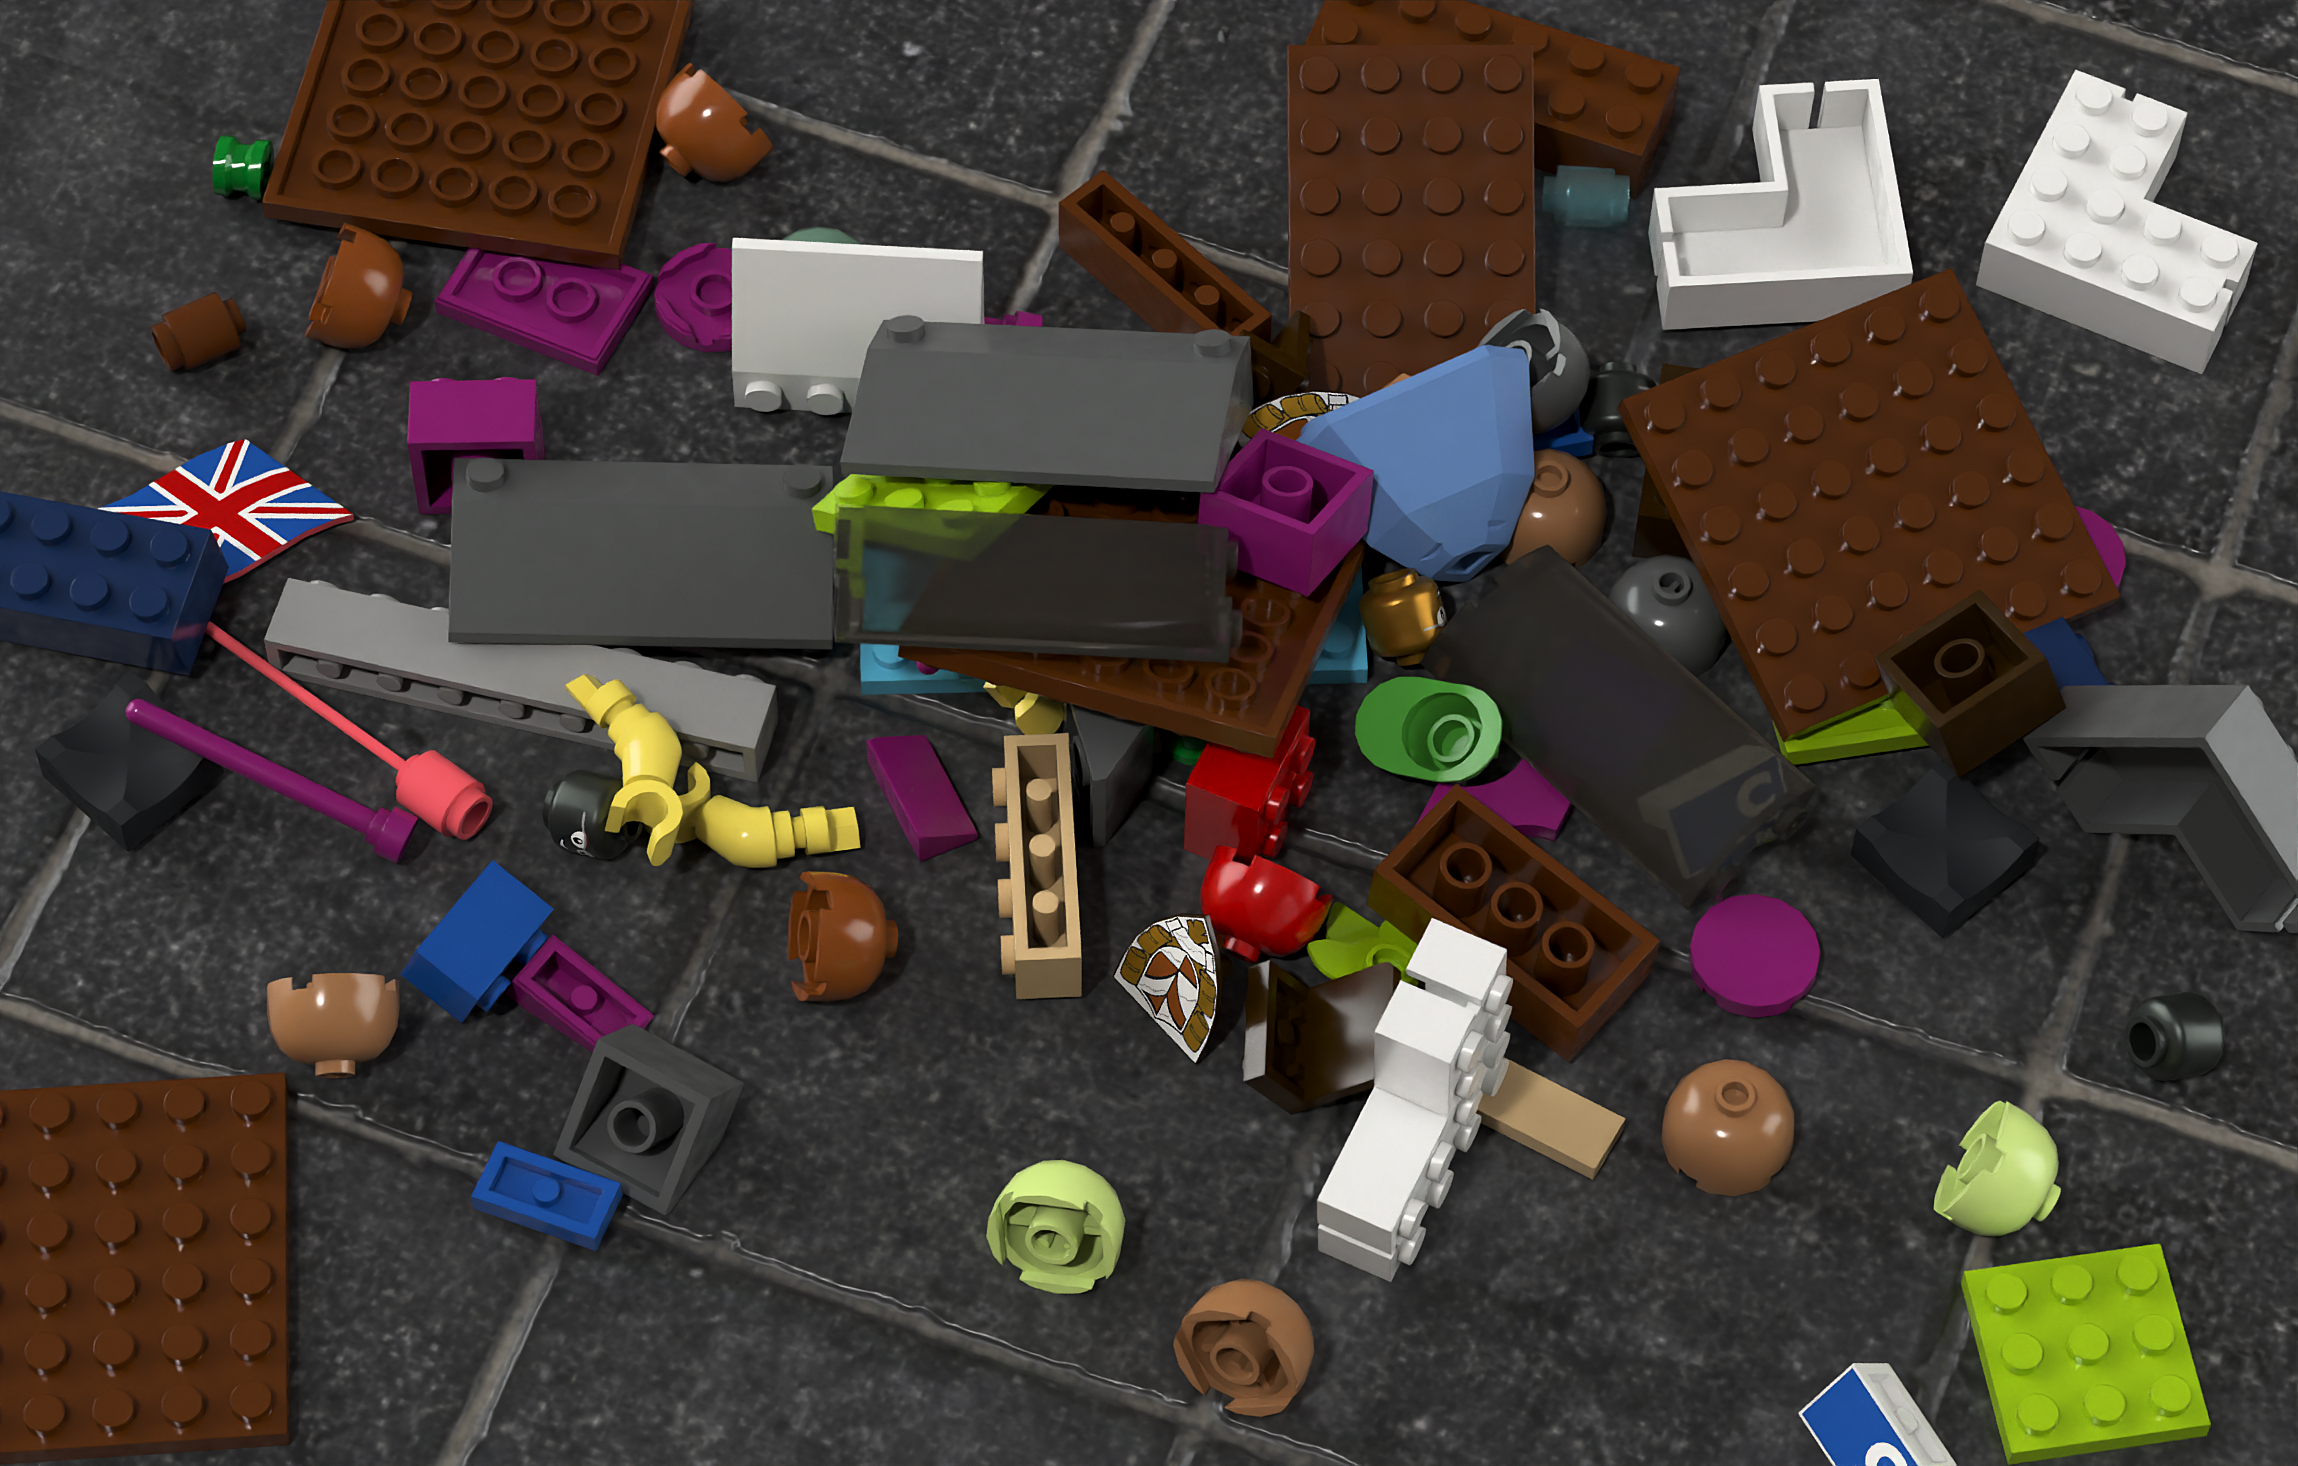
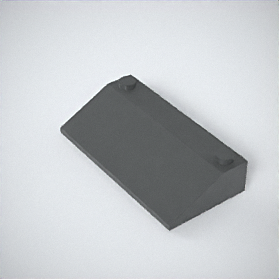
(1049, 405)
(639, 554)

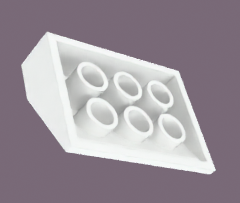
(815, 307)

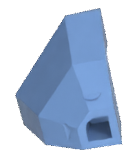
(1445, 460)

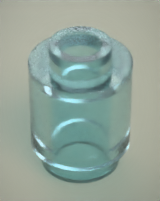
(1586, 197)

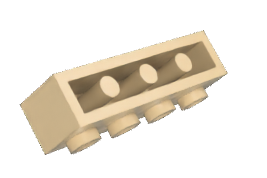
(1041, 865)

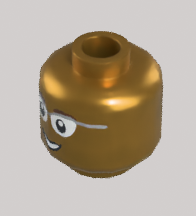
(1402, 615)

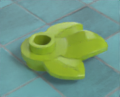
(1358, 944)

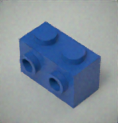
(477, 942)

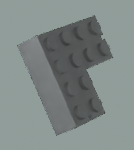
(2191, 768)

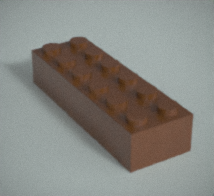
(1589, 97)

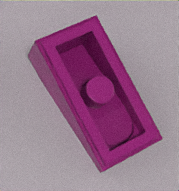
(574, 996)

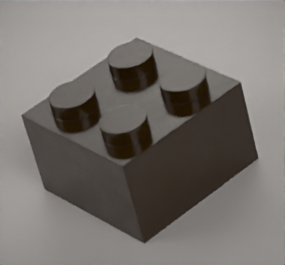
(1970, 683)

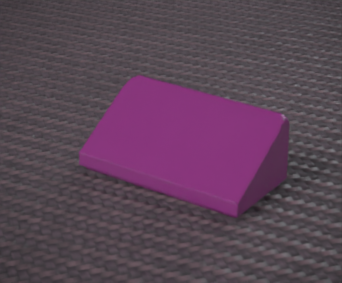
(920, 794)

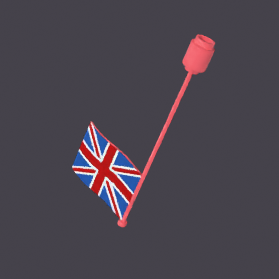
(255, 514)

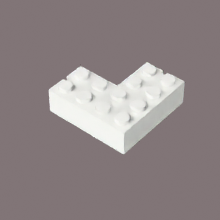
(1805, 238)
(2094, 245)
(1431, 1068)

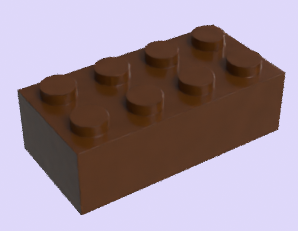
(1564, 942)

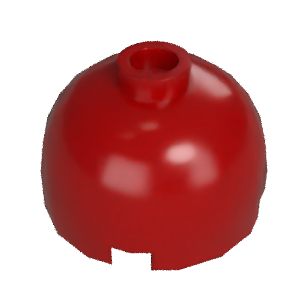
(1260, 906)

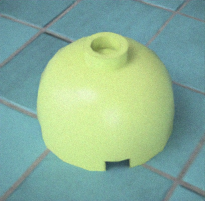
(2002, 1175)
(1058, 1226)

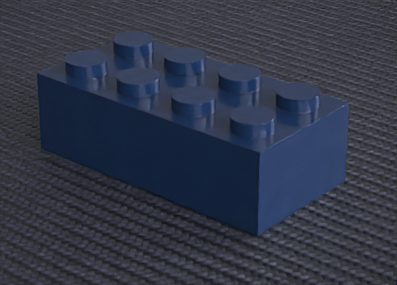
(106, 583)

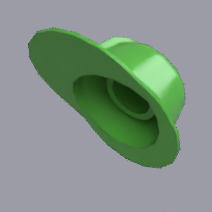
(1429, 729)

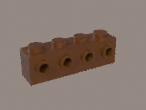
(1152, 264)

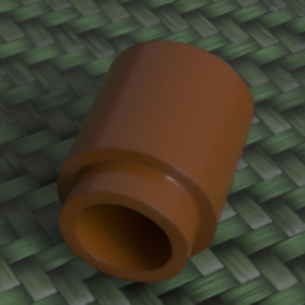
(198, 332)

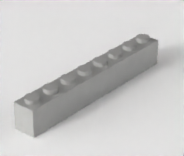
(405, 657)

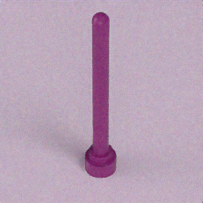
(383, 829)

